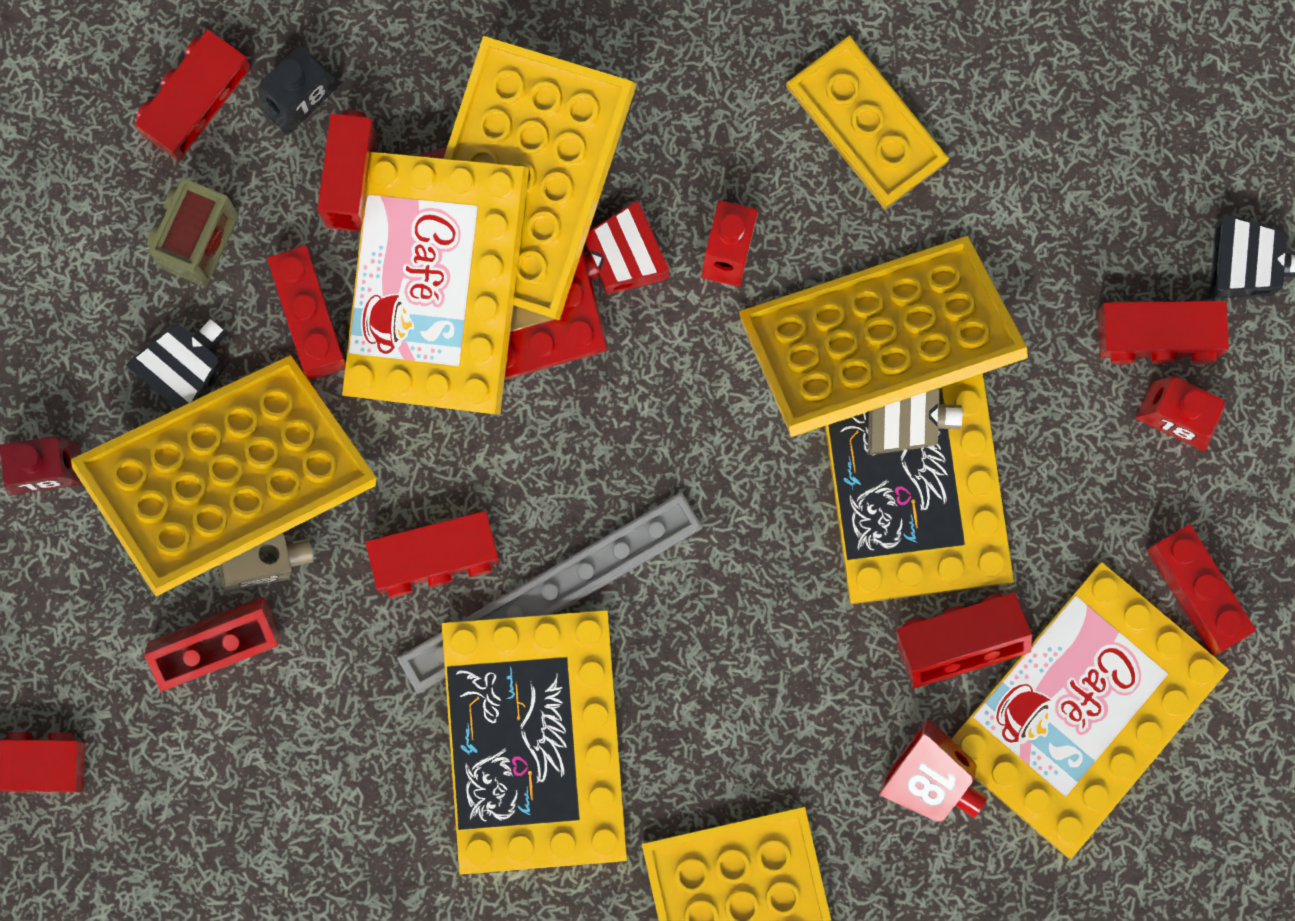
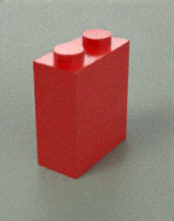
(346, 170)

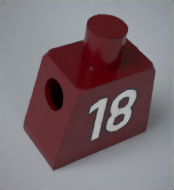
(38, 465)

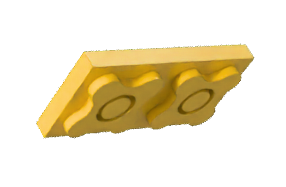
(867, 122)

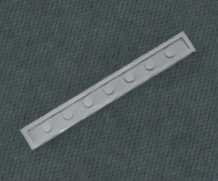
(569, 580)

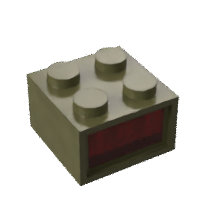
(192, 231)

